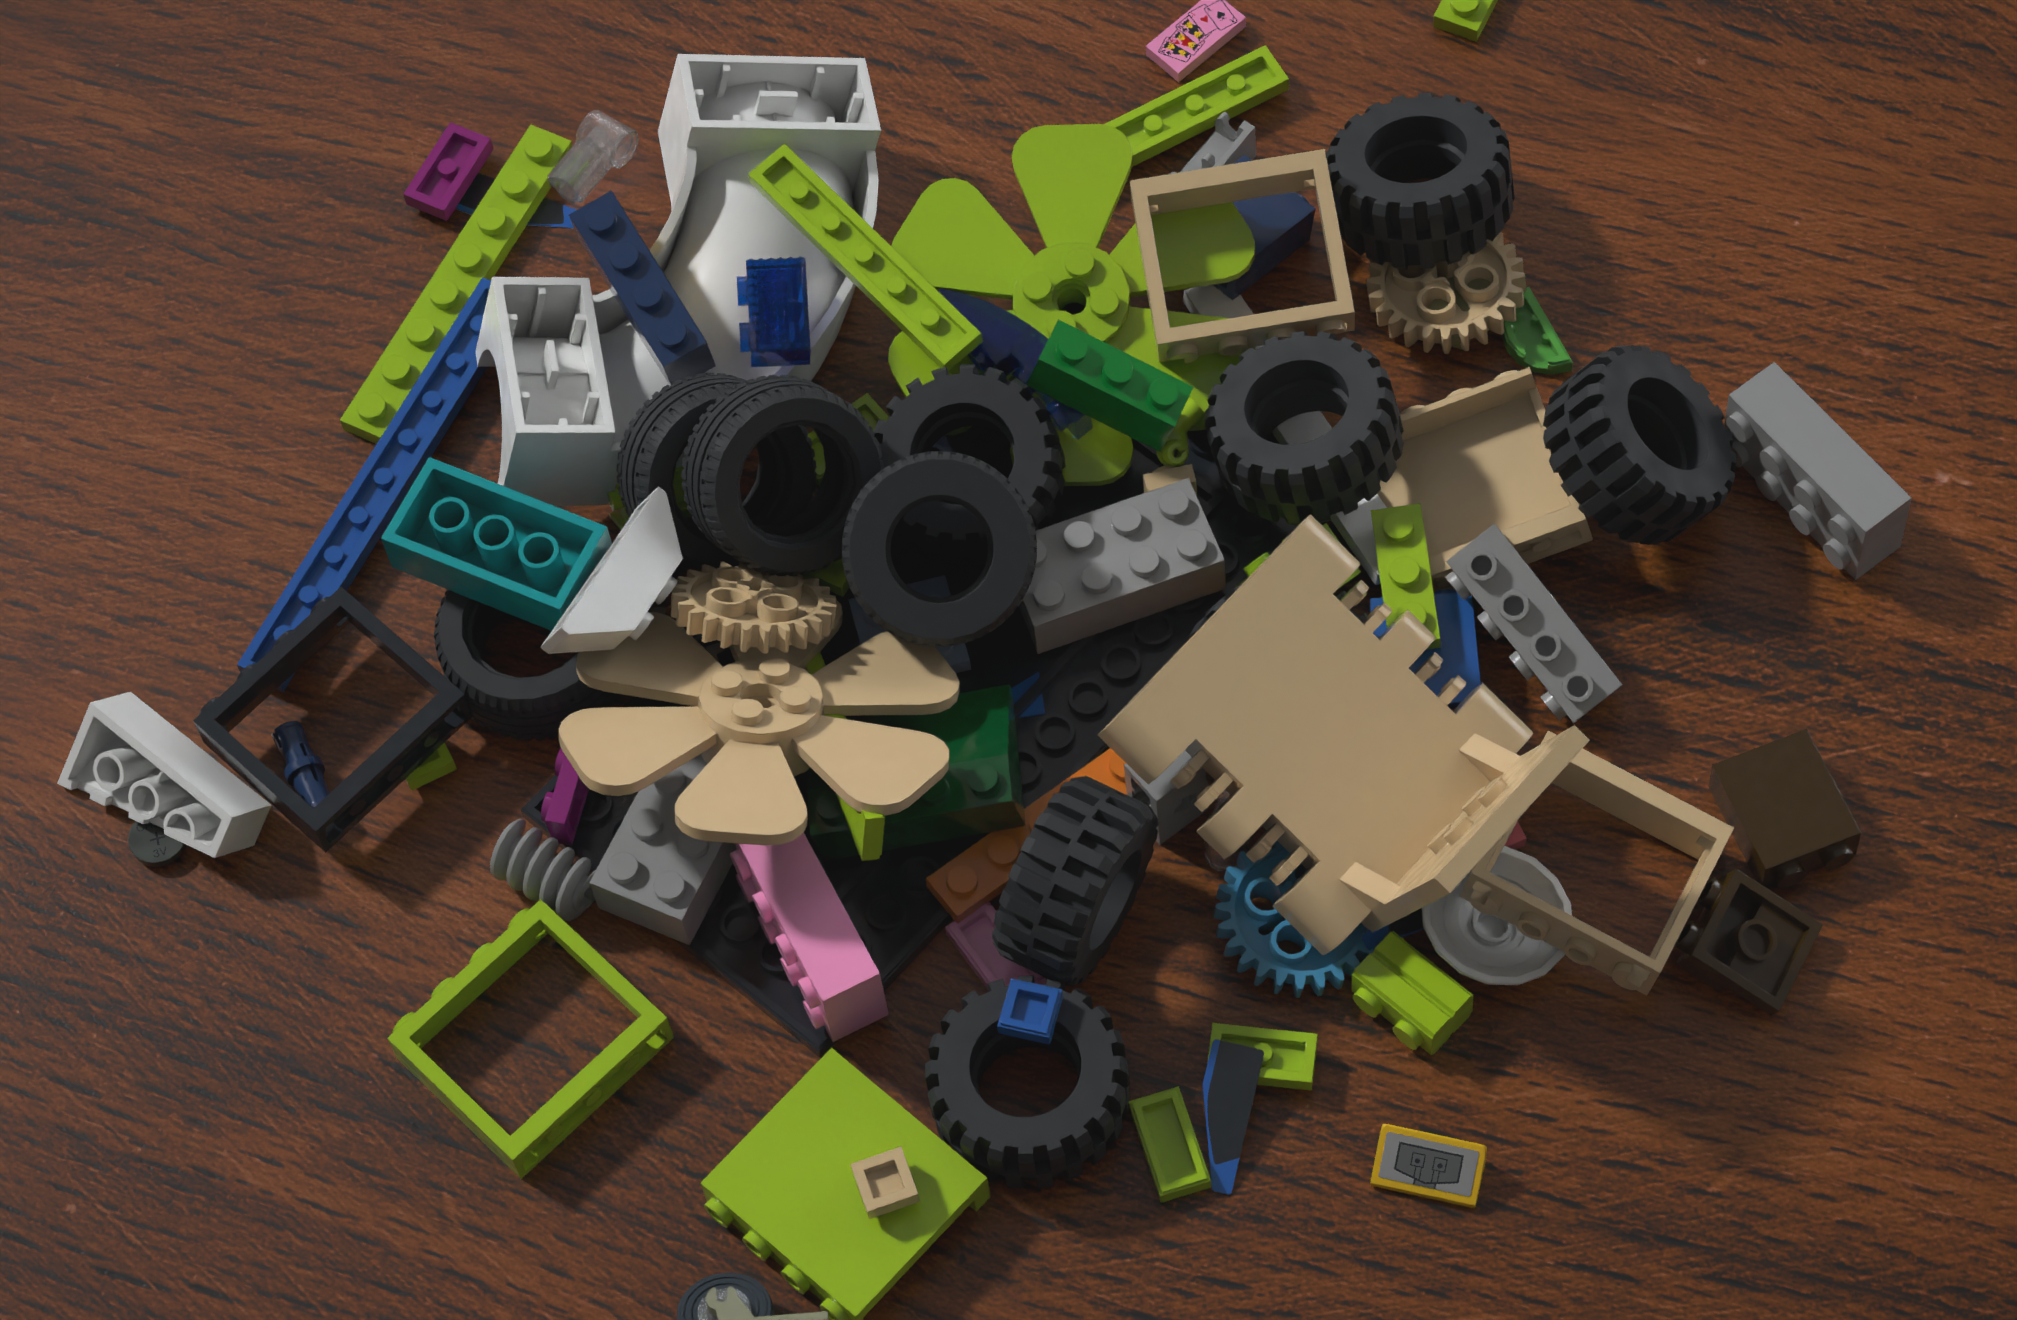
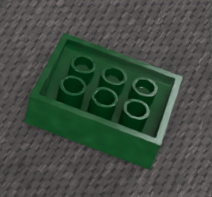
(972, 798)

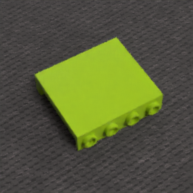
(800, 1202)

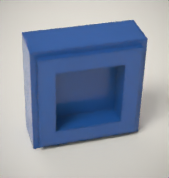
(1030, 1011)

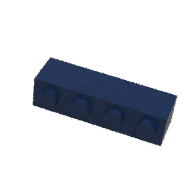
(642, 289)

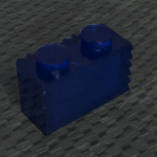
(777, 312)

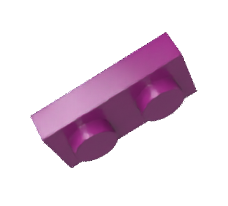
(448, 171)
(565, 805)

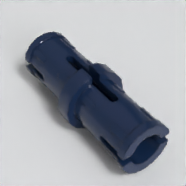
(302, 767)

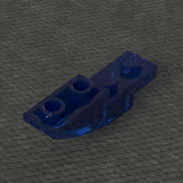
(1012, 346)

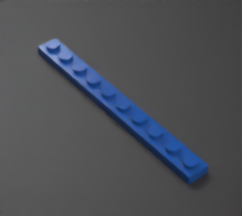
(382, 480)

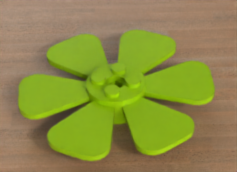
(1072, 189)

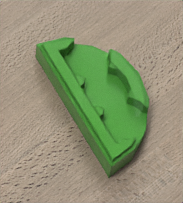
(1534, 341)

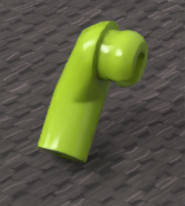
(1175, 450)

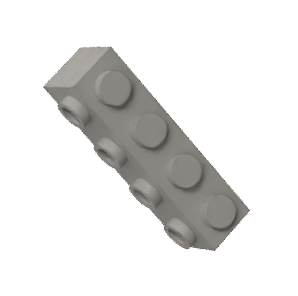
(1533, 623)

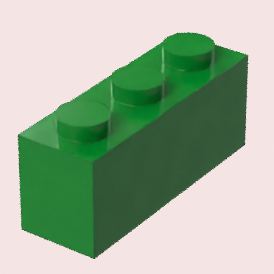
(1109, 385)

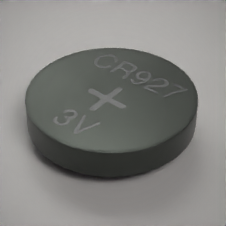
(152, 846)

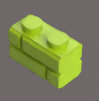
(1410, 994)

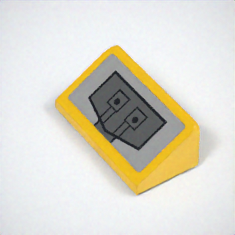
(1428, 1165)

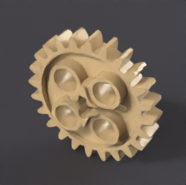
(1405, 295)
(752, 608)

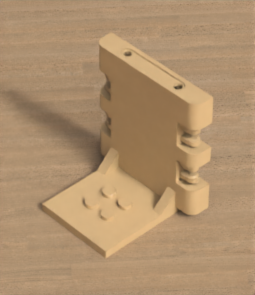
(1335, 745)

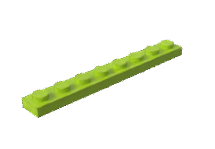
(473, 255)

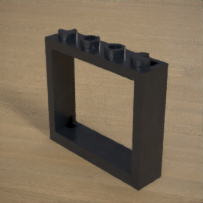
(378, 773)

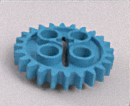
(1262, 952)

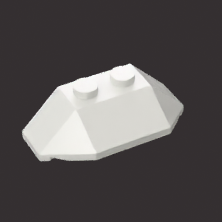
(623, 584)

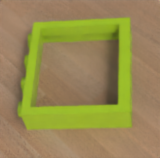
(583, 1092)

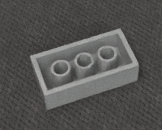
(1816, 472)
(1121, 566)
(657, 871)

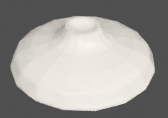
(1487, 945)

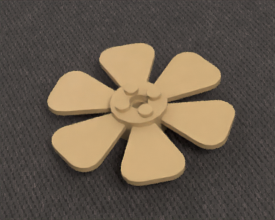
(760, 728)

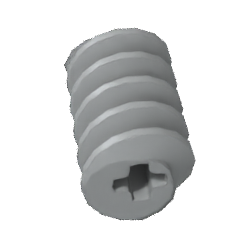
(541, 872)

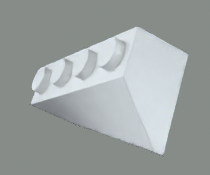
(161, 777)

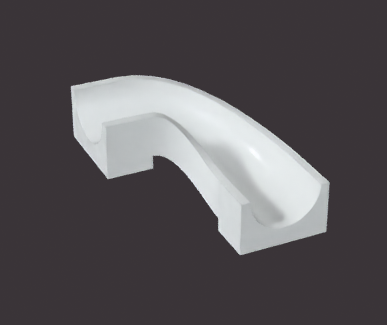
(572, 358)

